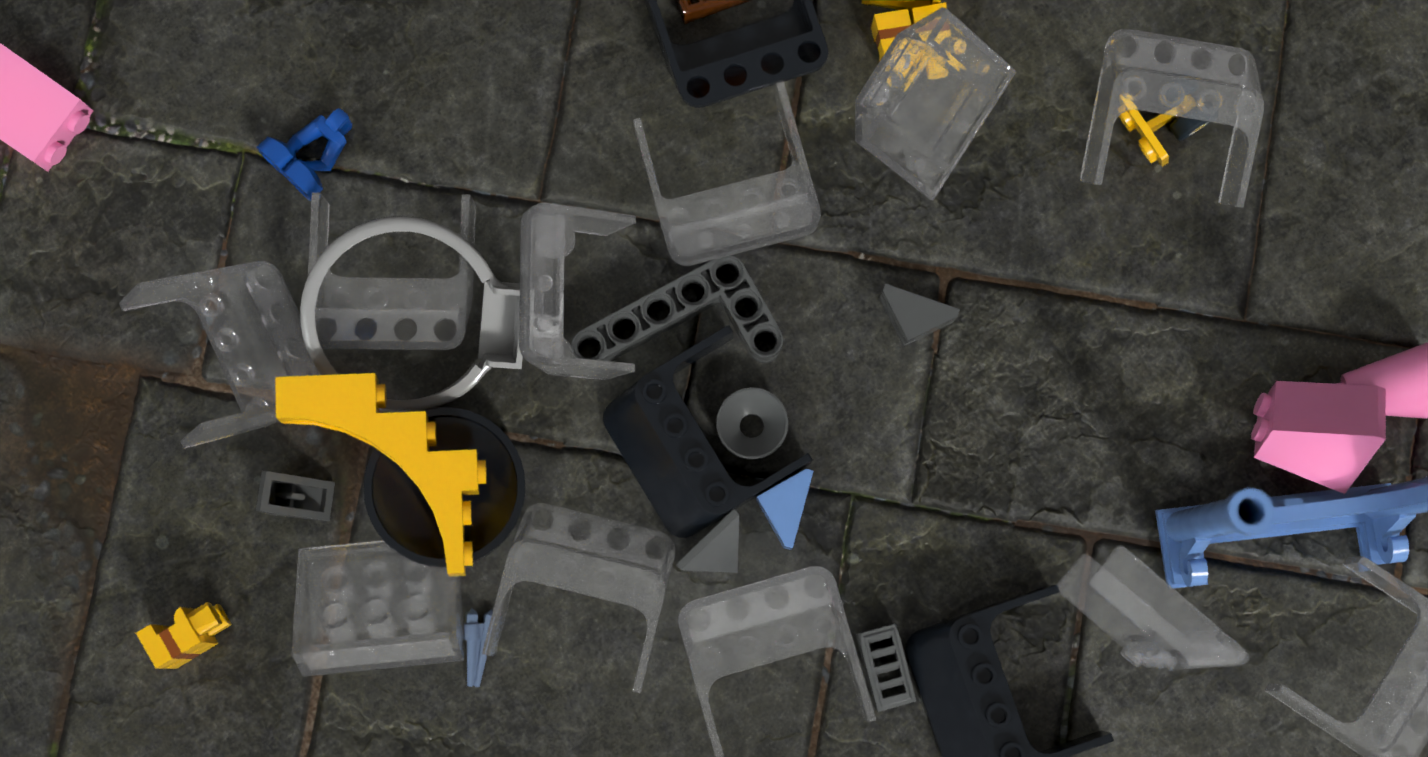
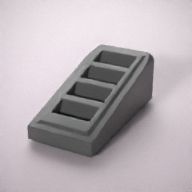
(889, 631)

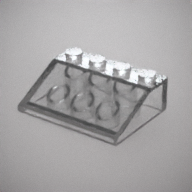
(373, 611)

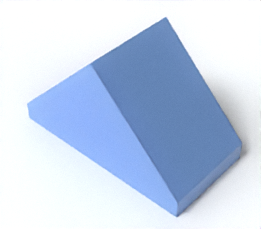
(785, 505)

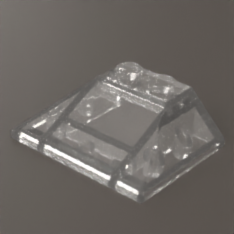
(929, 99)

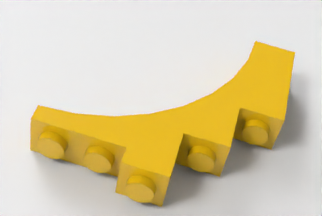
(352, 406)

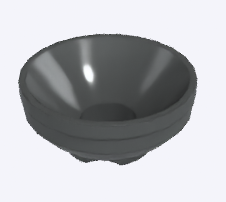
(758, 403)

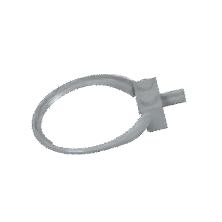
(498, 318)

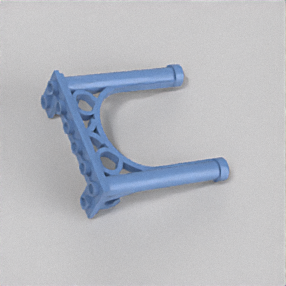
(1247, 514)

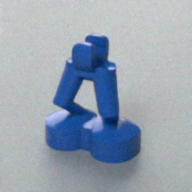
(302, 173)

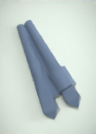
(475, 637)

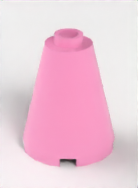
(1402, 377)

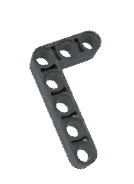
(682, 310)

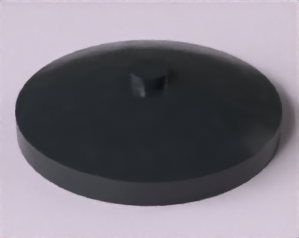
(404, 515)

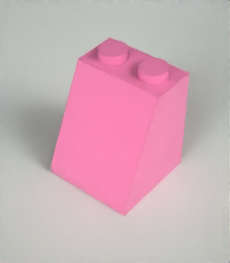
(37, 112)
(1320, 429)

